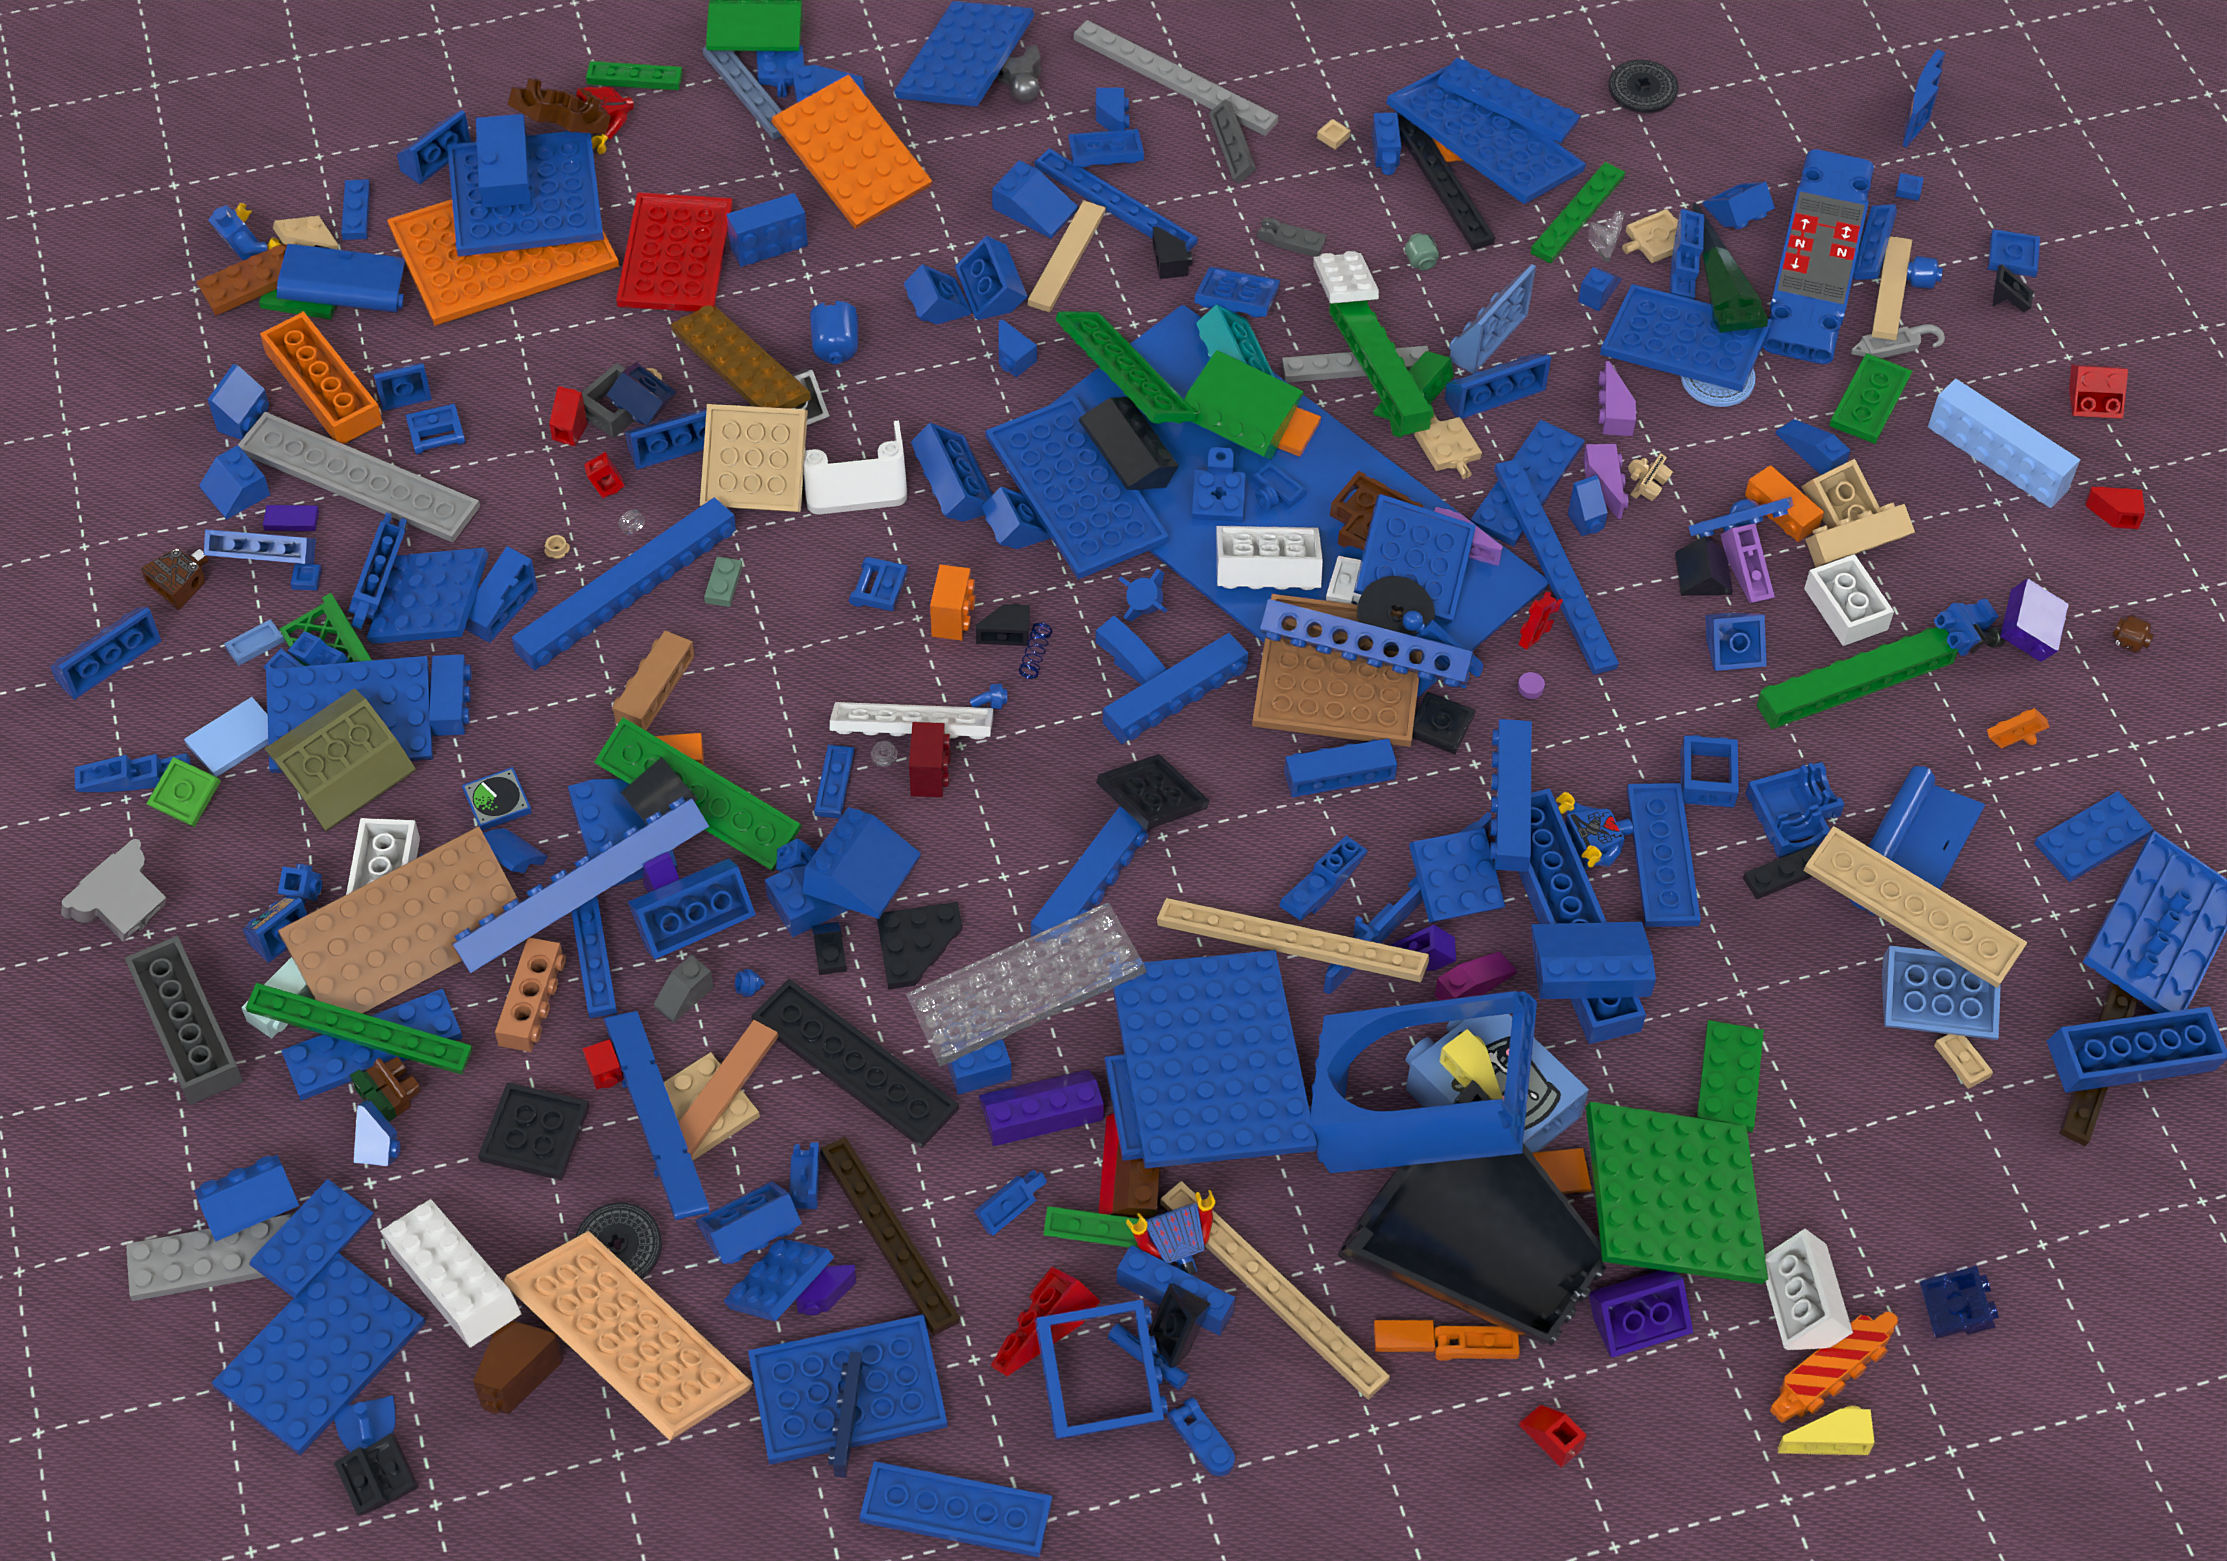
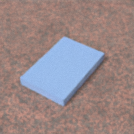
(230, 737)

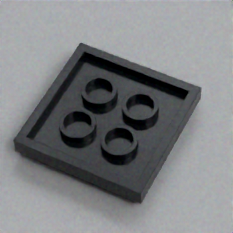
(1152, 791)
(534, 1131)

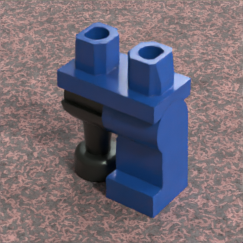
(1968, 626)

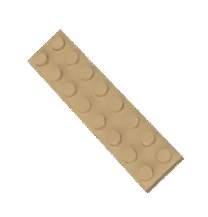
(1915, 906)

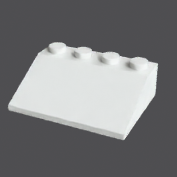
(1268, 557)

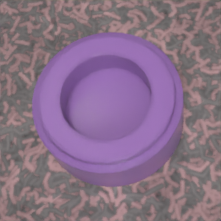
(1531, 685)

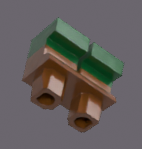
(383, 1090)

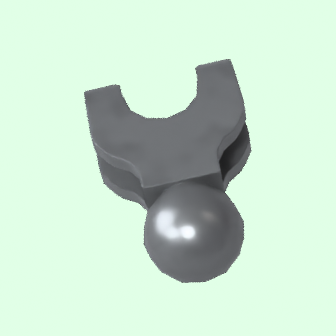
(1022, 74)

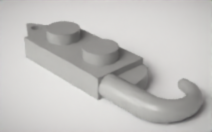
(1907, 340)

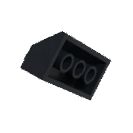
(1129, 444)

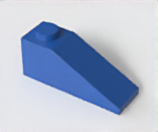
(1817, 447)

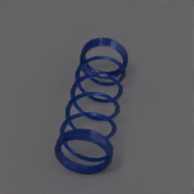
(1040, 636)

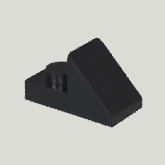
(2012, 288)
(829, 948)

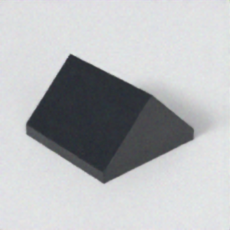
(1703, 569)
(1178, 1323)

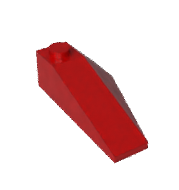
(1053, 1295)

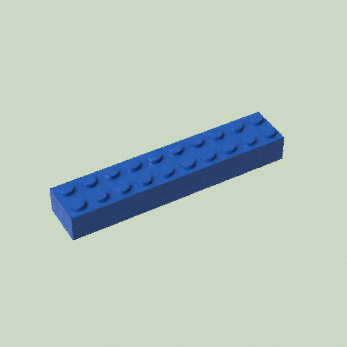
(1563, 894)

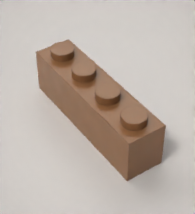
(654, 680)

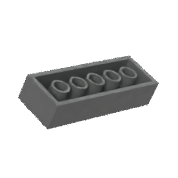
(183, 1020)

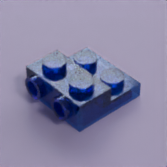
(1959, 1302)

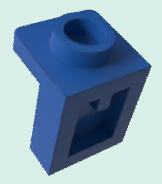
(793, 855)

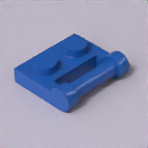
(434, 422)
(885, 588)

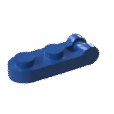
(1203, 1438)

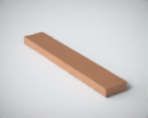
(726, 1084)

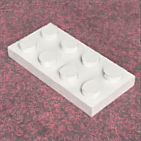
(1345, 277)

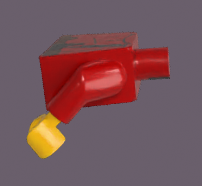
(611, 104)

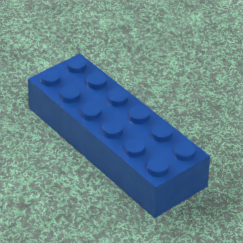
(2137, 1049)

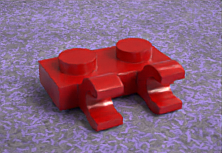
(1538, 620)

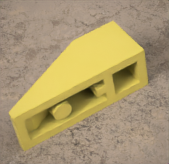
(1468, 1061)
(1838, 1433)

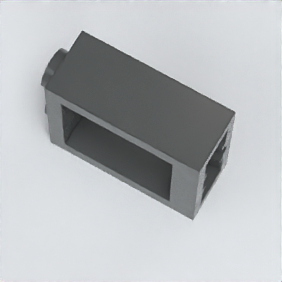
(598, 415)

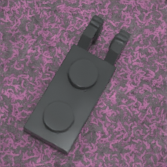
(1291, 237)

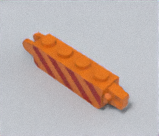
(1831, 1367)

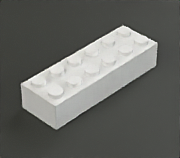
(450, 1273)

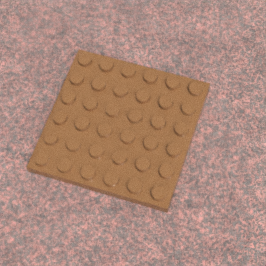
(1331, 694)

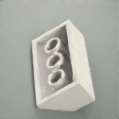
(1806, 1294)

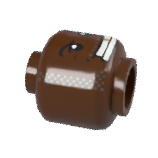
(2133, 633)

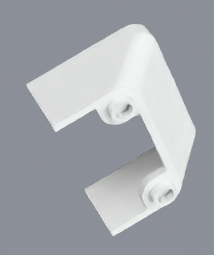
(856, 483)

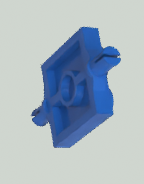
(776, 68)

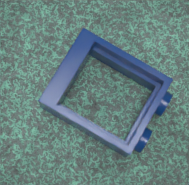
(1696, 791)

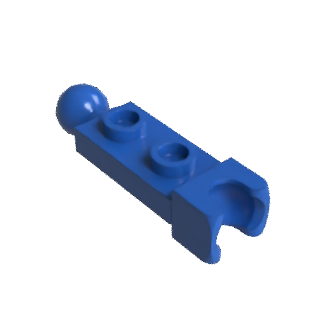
(1432, 631)

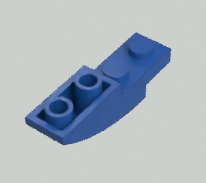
(1325, 879)

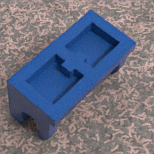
(805, 1177)

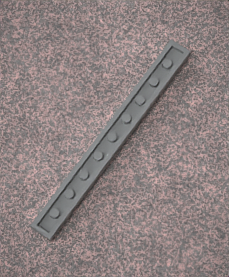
(1173, 76)

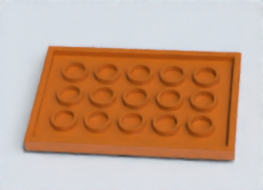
(851, 151)

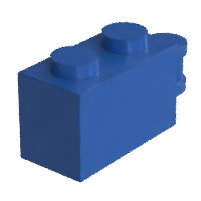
(1386, 142)

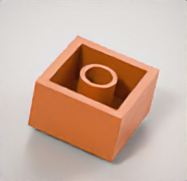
(952, 602)

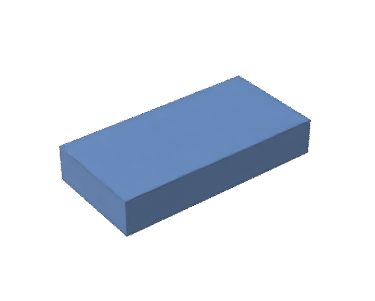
(254, 642)

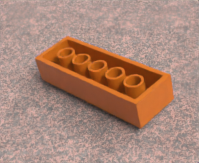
(321, 378)

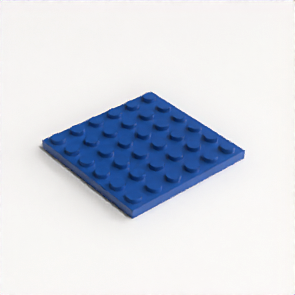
(562, 198)

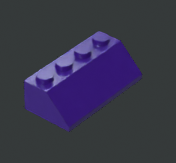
(1042, 1107)

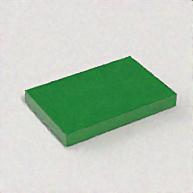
(270, 302)

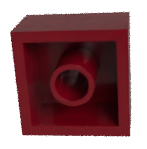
(929, 759)

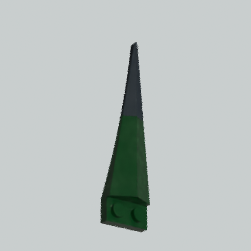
(1731, 296)

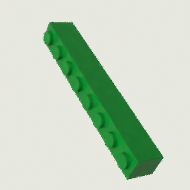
(1382, 366)
(1855, 677)

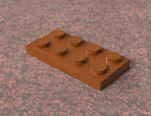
(243, 280)

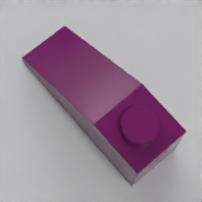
(1474, 977)

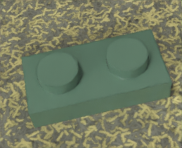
(723, 581)

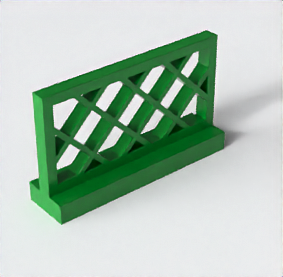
(340, 626)

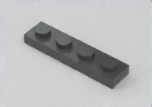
(1232, 141)

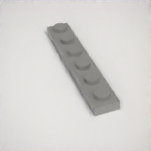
(1337, 365)

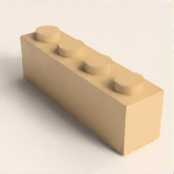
(1859, 535)

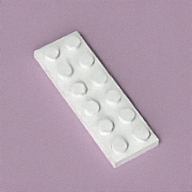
(898, 719)

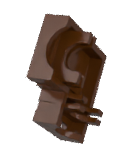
(559, 108)
(1359, 509)

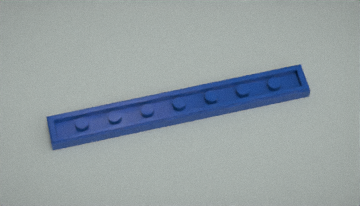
(1109, 197)

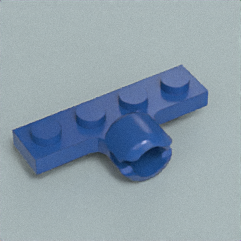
(1741, 514)

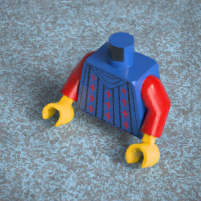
(1176, 1233)

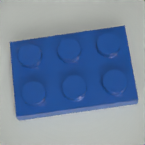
(1105, 147)

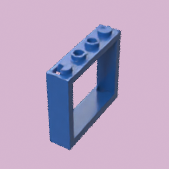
(1051, 1376)

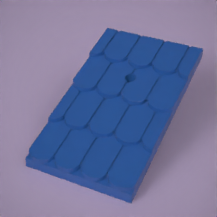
(2162, 927)

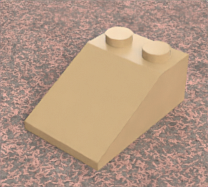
(1841, 494)

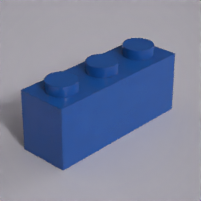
(449, 695)

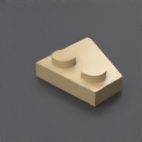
(305, 231)

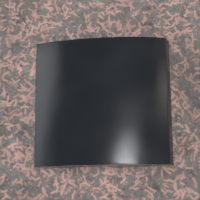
(656, 790)
(376, 1475)

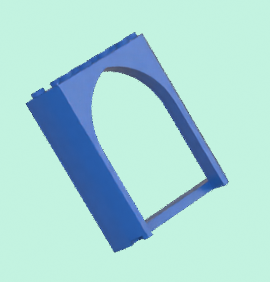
(1368, 1139)

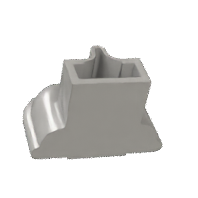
(116, 894)

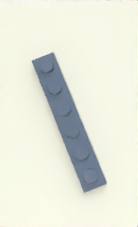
(745, 88)

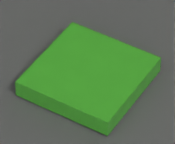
(183, 792)

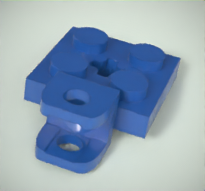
(1219, 478)

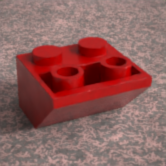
(2098, 390)

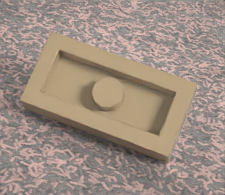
(1963, 1059)

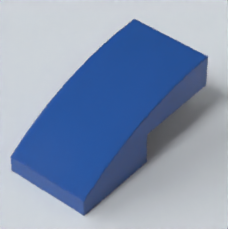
(314, 651)

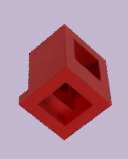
(604, 475)

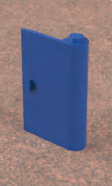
(341, 278)
(1922, 824)

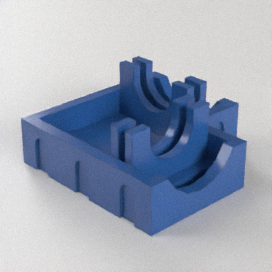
(1794, 807)

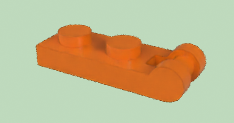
(1476, 1342)

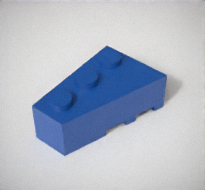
(502, 594)

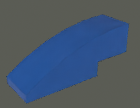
(1128, 651)

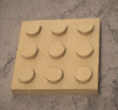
(686, 1087)

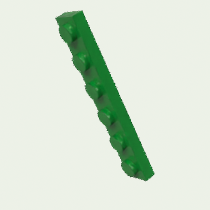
(1577, 212)

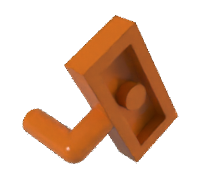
(2018, 728)

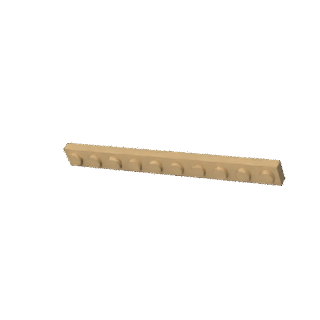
(1293, 940)
(1286, 1300)

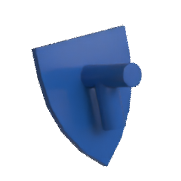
(366, 1422)

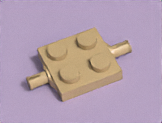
(1653, 236)
(1449, 445)

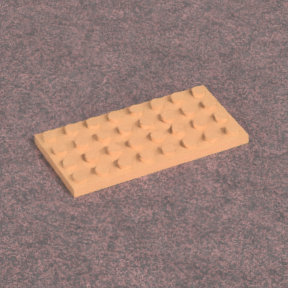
(628, 1334)

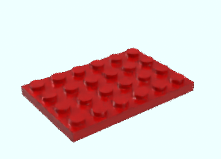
(674, 252)

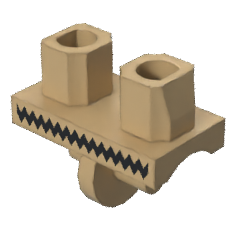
(1646, 473)

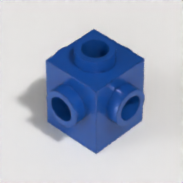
(300, 882)

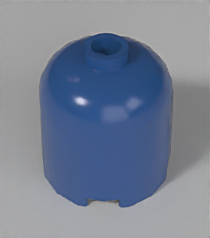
(834, 332)

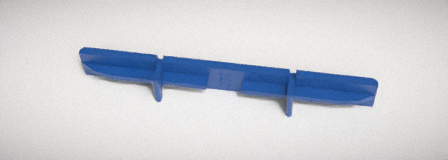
(1387, 919)
(656, 1116)

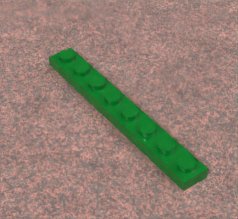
(359, 1028)

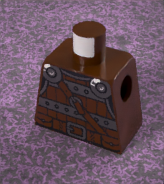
(176, 576)

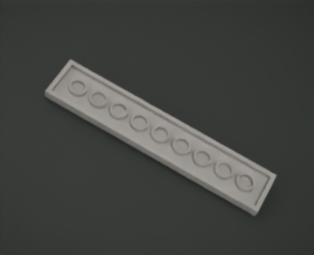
(359, 477)

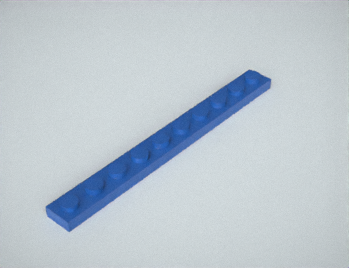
(1556, 567)

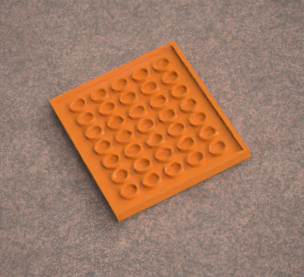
(477, 282)

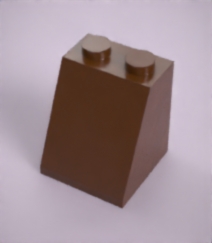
(515, 1365)

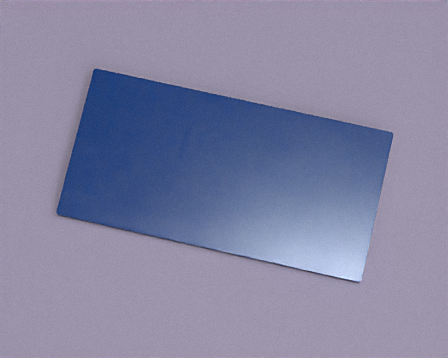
(1330, 460)

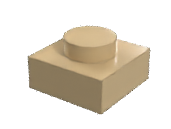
(1333, 134)

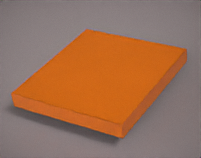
(1566, 1169)

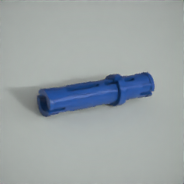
(1131, 1344)

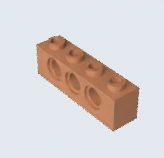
(536, 956)

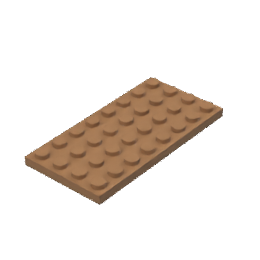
(398, 925)

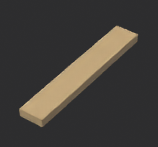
(1066, 256)
(1892, 288)

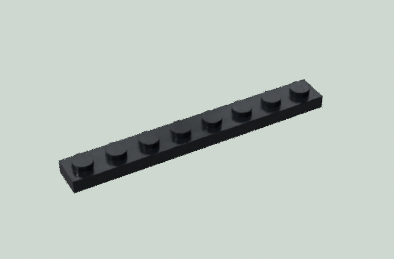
(1445, 185)

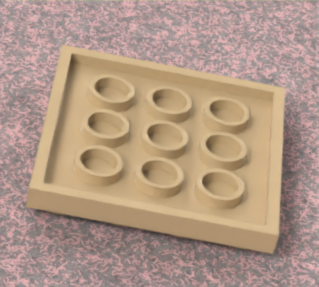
(754, 457)

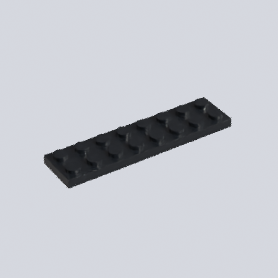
(856, 1063)

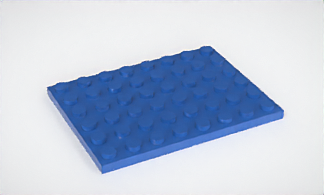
(1213, 1060)

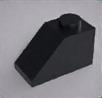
(1170, 254)
(1005, 626)

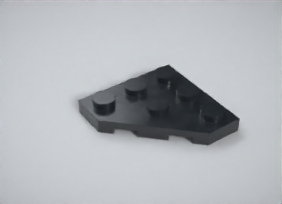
(915, 940)

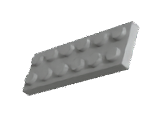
(196, 1260)

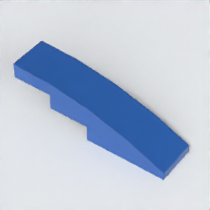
(1686, 254)
(122, 773)

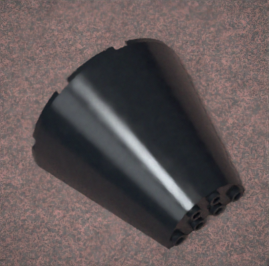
(1481, 1239)

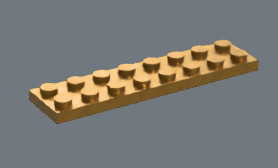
(739, 360)

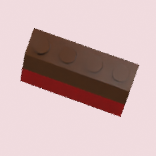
(1127, 1184)

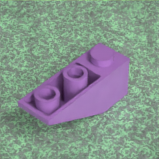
(1618, 404)
(1606, 464)

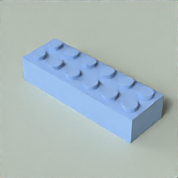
(2003, 443)

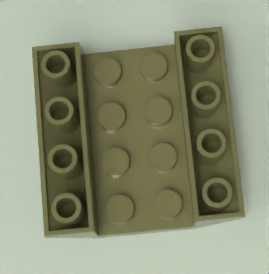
(341, 759)

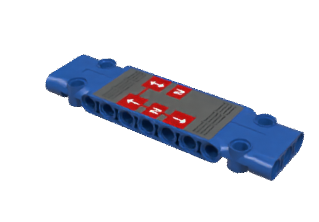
(1819, 256)

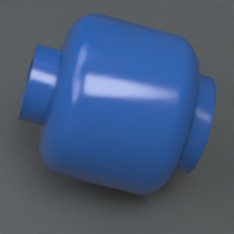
(1924, 272)

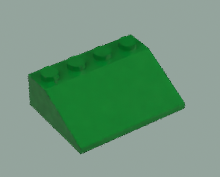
(754, 25)
(1243, 403)

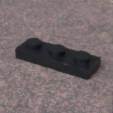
(1779, 873)

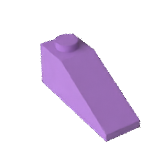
(1483, 546)
(1748, 562)

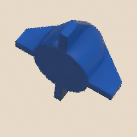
(1144, 595)

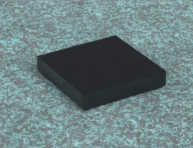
(1441, 722)

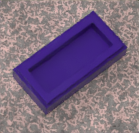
(290, 518)

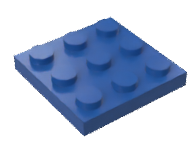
(1237, 292)
(1456, 875)
(778, 1279)

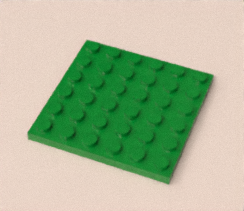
(1675, 1193)

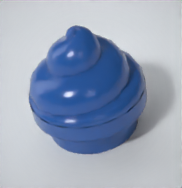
(748, 982)

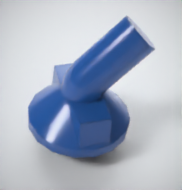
(996, 696)

